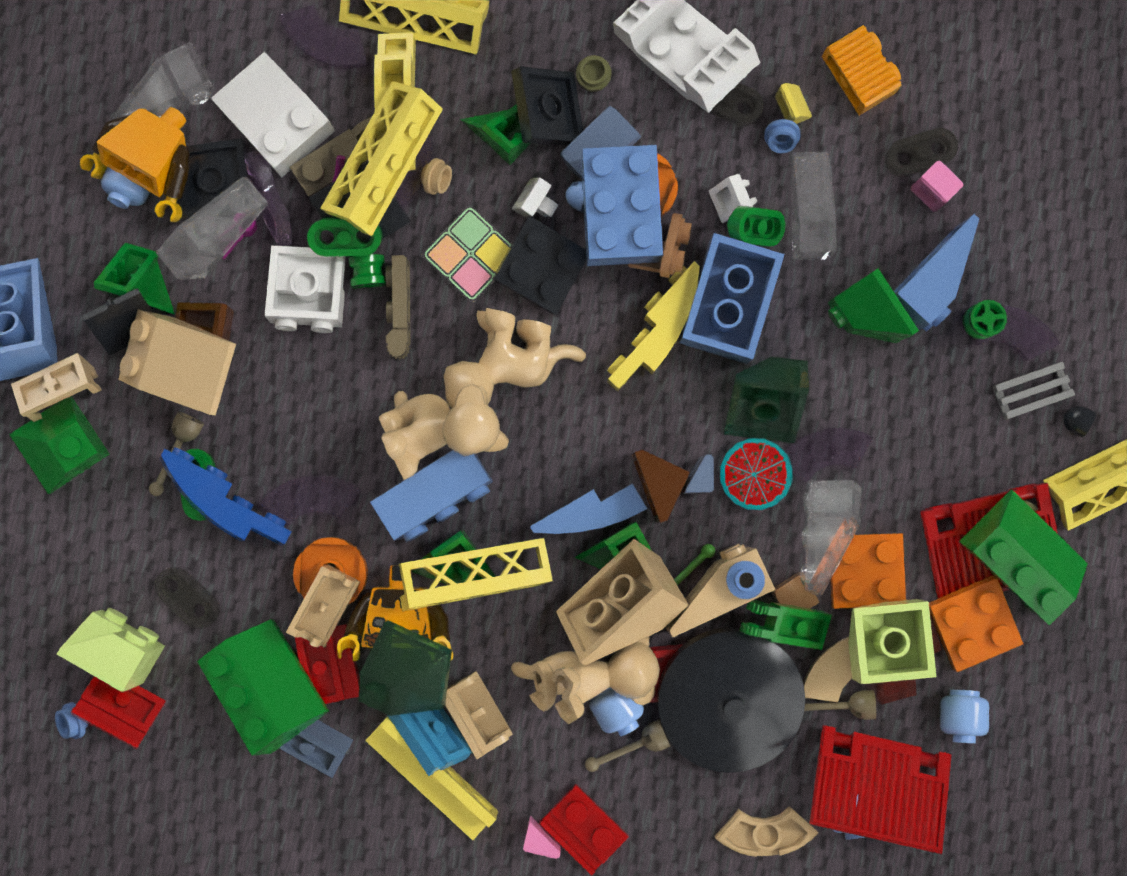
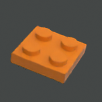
(870, 572)
(975, 624)

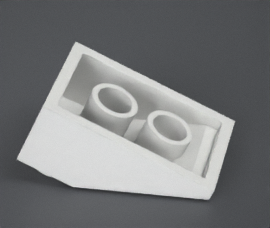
(273, 114)

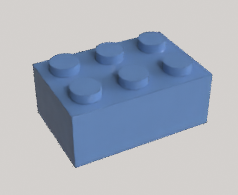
(621, 205)
(731, 298)
(431, 495)

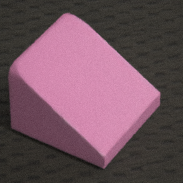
(937, 186)
(540, 841)

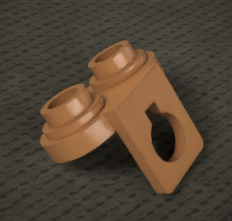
(672, 257)

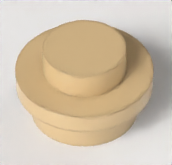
(436, 176)

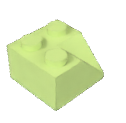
(891, 642)
(113, 649)

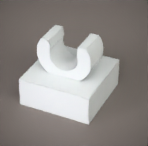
(730, 195)
(534, 199)

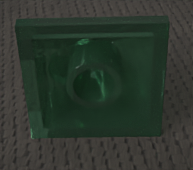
(768, 400)
(404, 672)

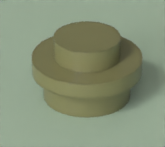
(593, 73)

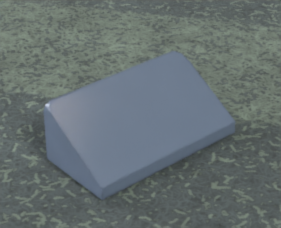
(607, 130)
(701, 477)
(319, 747)

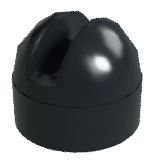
(1079, 420)

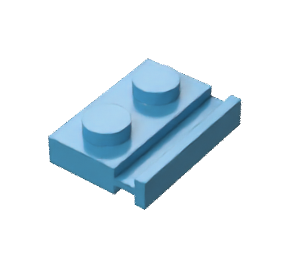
(432, 739)

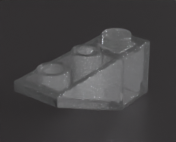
(170, 82)
(812, 207)
(211, 231)
(831, 525)

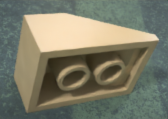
(176, 361)
(711, 595)
(621, 604)

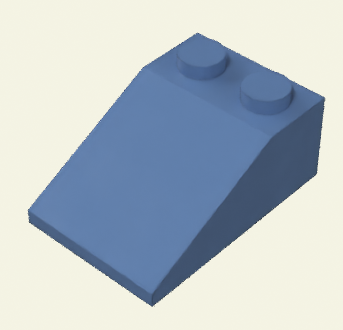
(938, 277)
(25, 321)

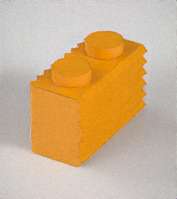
(862, 69)

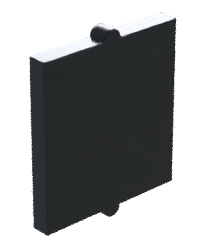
(114, 319)

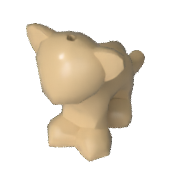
(508, 362)
(427, 424)
(629, 673)

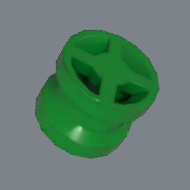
(367, 271)
(992, 316)

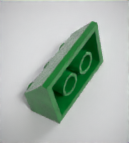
(1027, 557)
(262, 687)

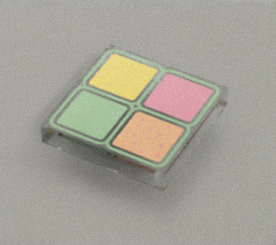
(468, 253)

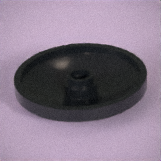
(730, 700)

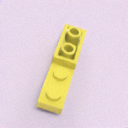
(394, 63)
(667, 317)

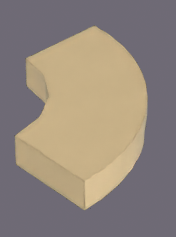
(829, 673)
(766, 835)

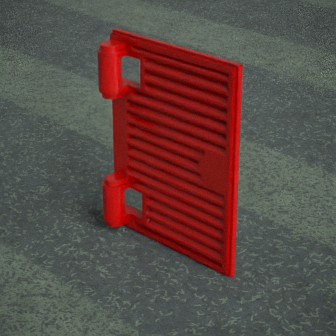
(950, 561)
(893, 796)

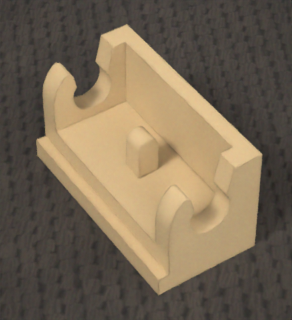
(54, 385)
(323, 606)
(477, 715)

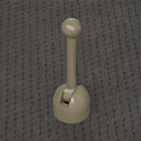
(185, 431)
(861, 704)
(652, 738)

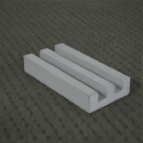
(1061, 381)

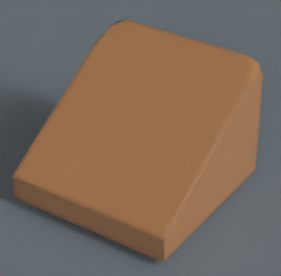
(794, 593)

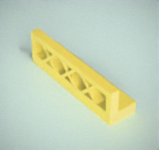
(463, 11)
(388, 157)
(1090, 483)
(478, 588)
(443, 788)

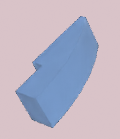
(591, 513)

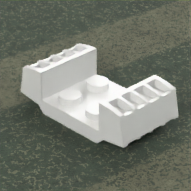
(686, 49)

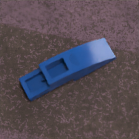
(207, 493)

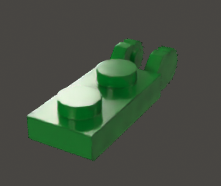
(789, 624)

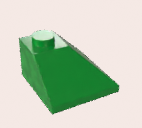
(872, 310)
(59, 444)

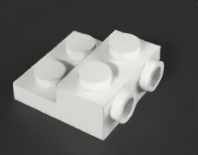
(304, 289)

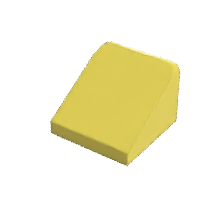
(792, 103)

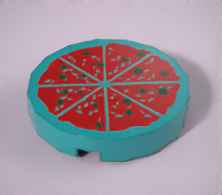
(756, 474)

